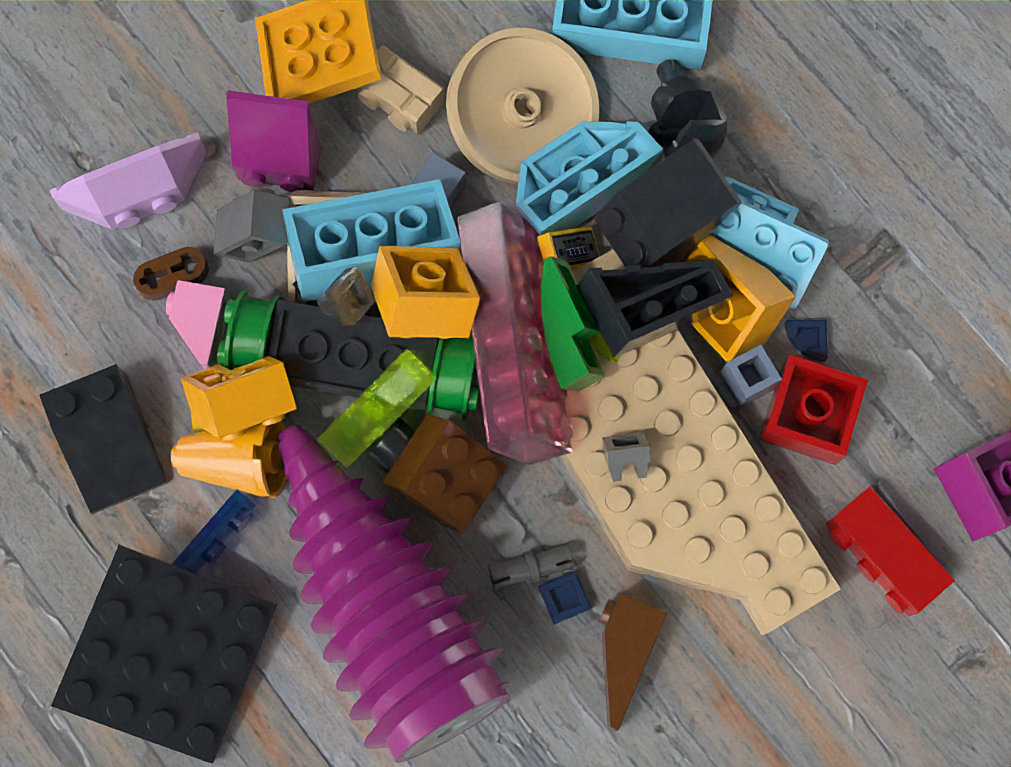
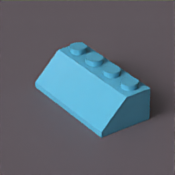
(350, 229)

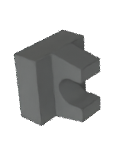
(626, 450)

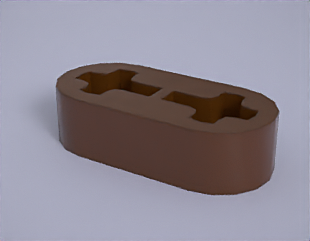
(167, 265)

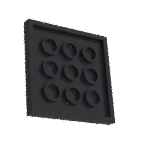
(164, 654)

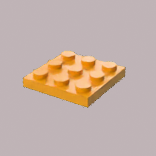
(317, 49)

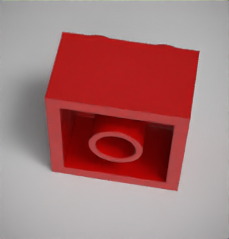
(813, 410)

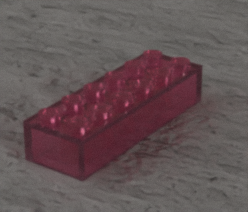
(515, 373)

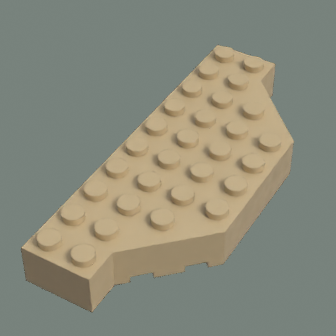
(707, 501)

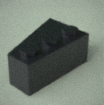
(650, 302)

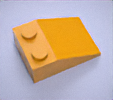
(756, 302)

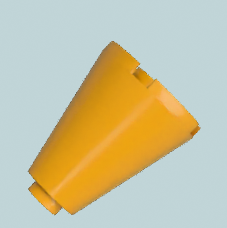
(243, 463)

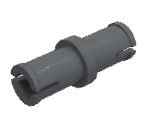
(531, 567)

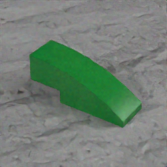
(568, 328)

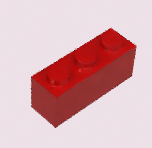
(888, 553)

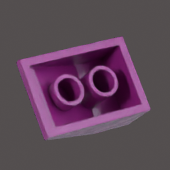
(273, 141)
(980, 486)

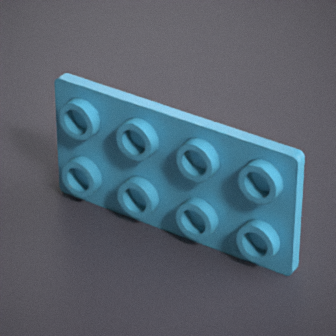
(766, 233)

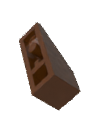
(626, 645)

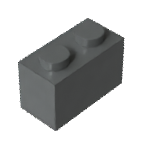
(251, 225)

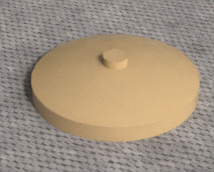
(517, 97)

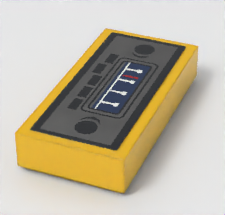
(571, 245)

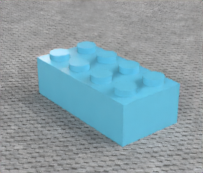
(636, 29)

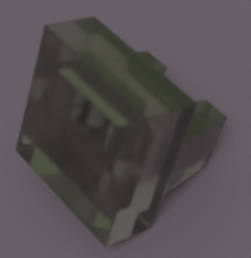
(347, 297)

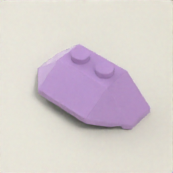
(135, 185)

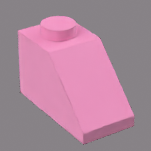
(199, 318)

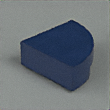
(808, 337)

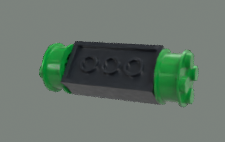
(341, 358)

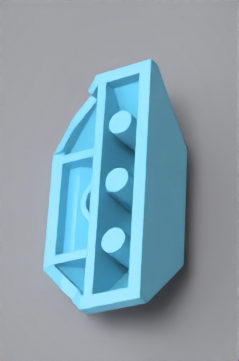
(582, 173)

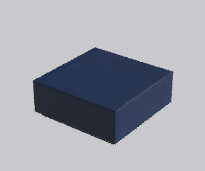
(564, 597)

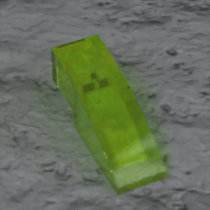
(376, 408)

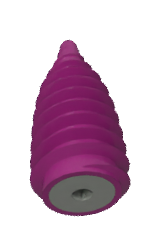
(389, 615)

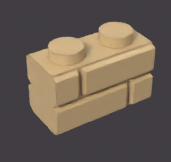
(403, 93)

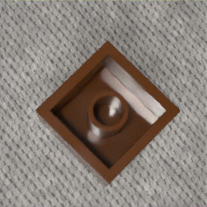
(445, 473)

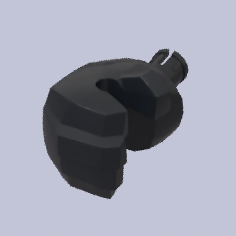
(686, 111)

